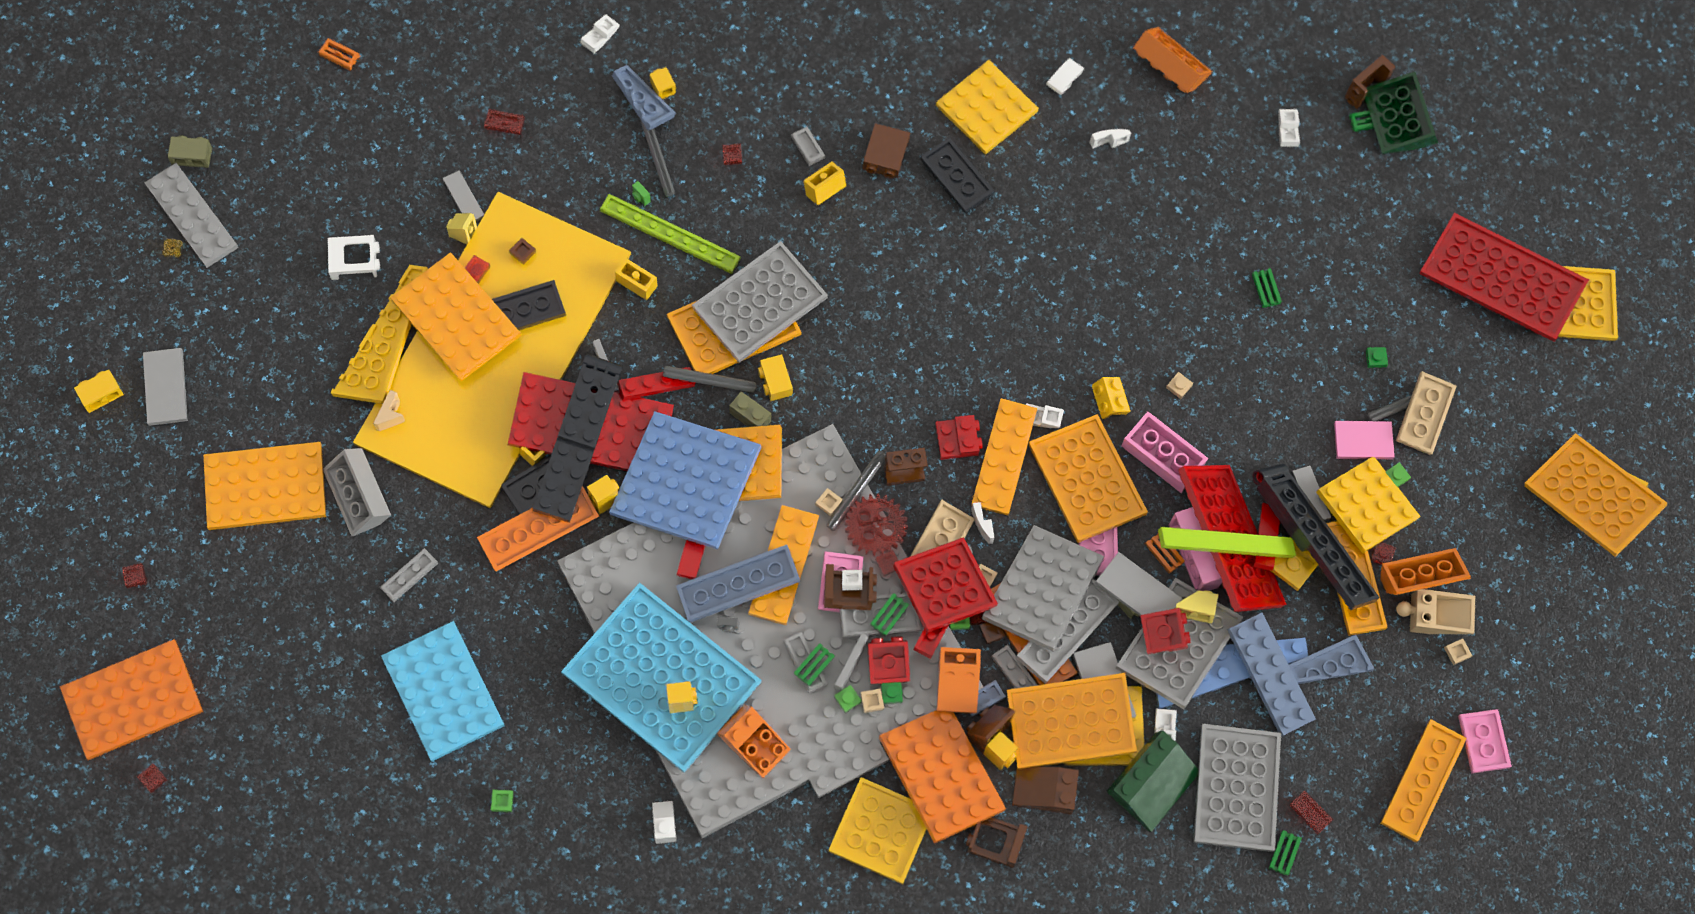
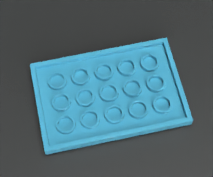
(442, 691)

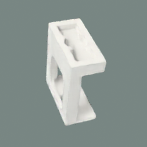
(336, 256)

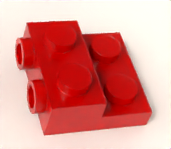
(958, 437)
(1165, 631)
(888, 660)

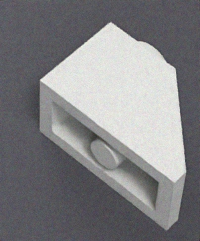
(664, 822)

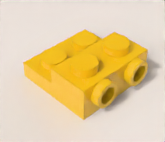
(1296, 569)

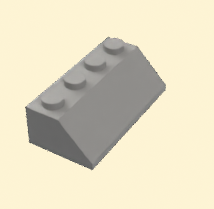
(356, 491)

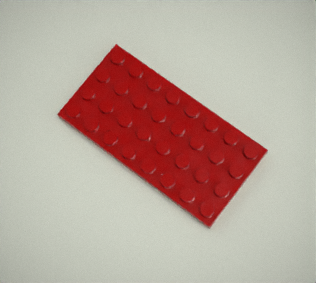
(1504, 277)
(542, 408)
(1222, 509)

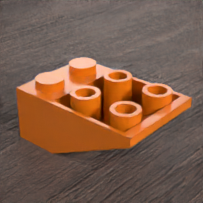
(958, 680)
(753, 740)

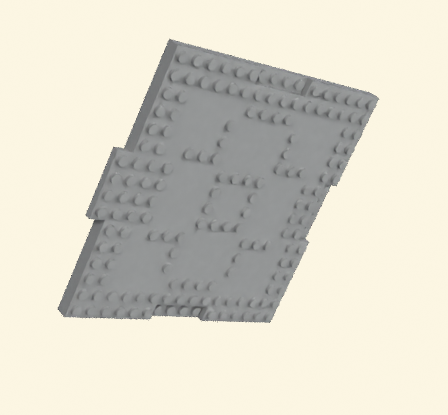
(823, 740)

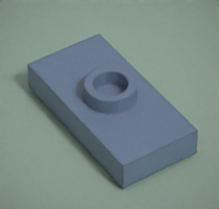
(988, 697)

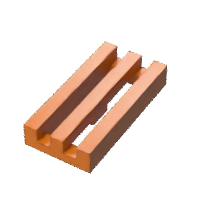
(352, 61)
(1177, 556)

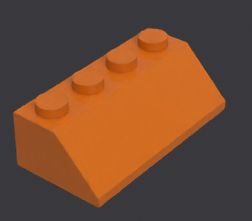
(1171, 59)
(1423, 572)

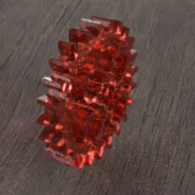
(872, 508)

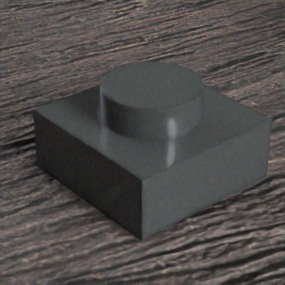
(728, 624)

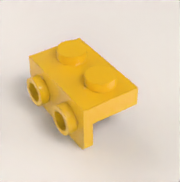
(1110, 397)

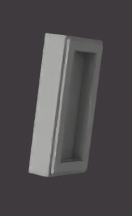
(807, 146)

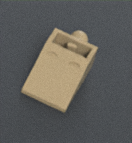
(1444, 610)

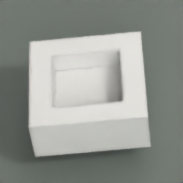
(851, 579)

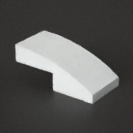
(600, 34)
(1065, 76)
(1289, 127)
(1113, 136)
(1047, 417)
(984, 526)
(1165, 720)

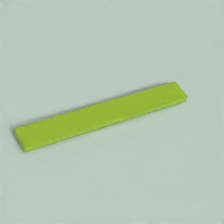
(670, 233)
(1226, 542)

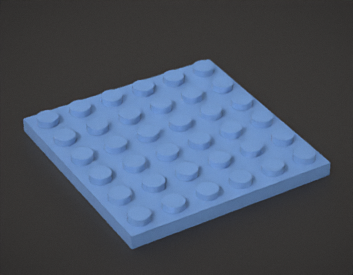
(685, 480)

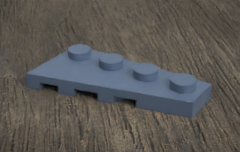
(643, 99)
(1334, 661)

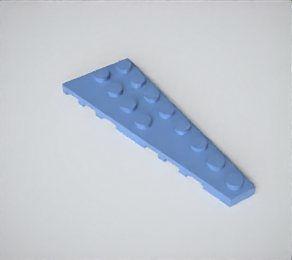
(1230, 668)

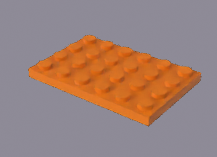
(131, 699)
(942, 774)

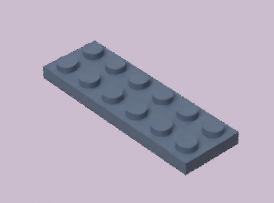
(738, 583)
(1271, 674)

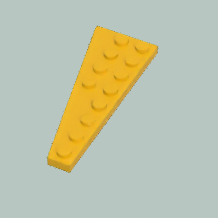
(379, 353)

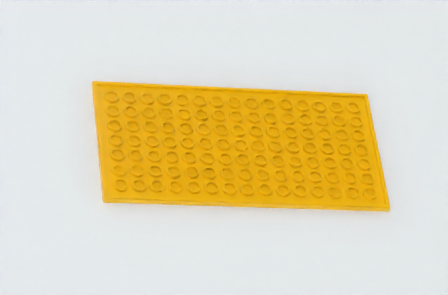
(462, 428)

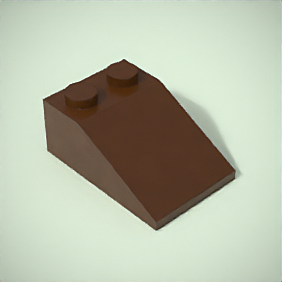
(989, 725)
(1046, 789)

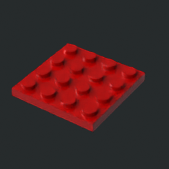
(945, 584)

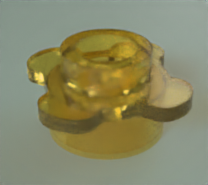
(168, 243)

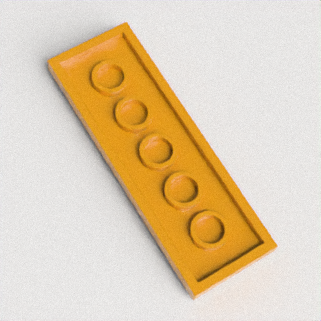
(1004, 456)
(797, 531)
(1368, 617)
(1423, 781)

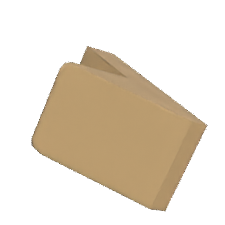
(387, 417)

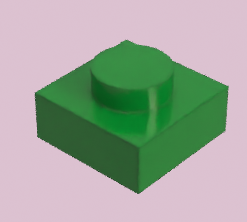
(1376, 357)
(891, 693)

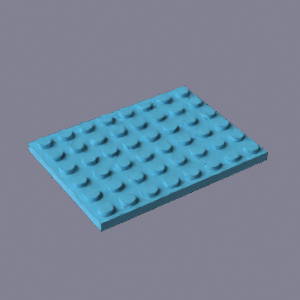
(654, 646)

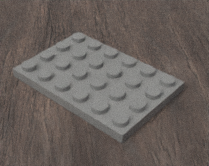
(759, 301)
(1043, 588)
(1180, 672)
(1237, 787)

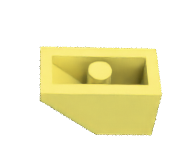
(462, 227)
(1199, 606)

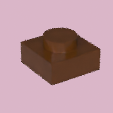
(522, 251)
(991, 632)

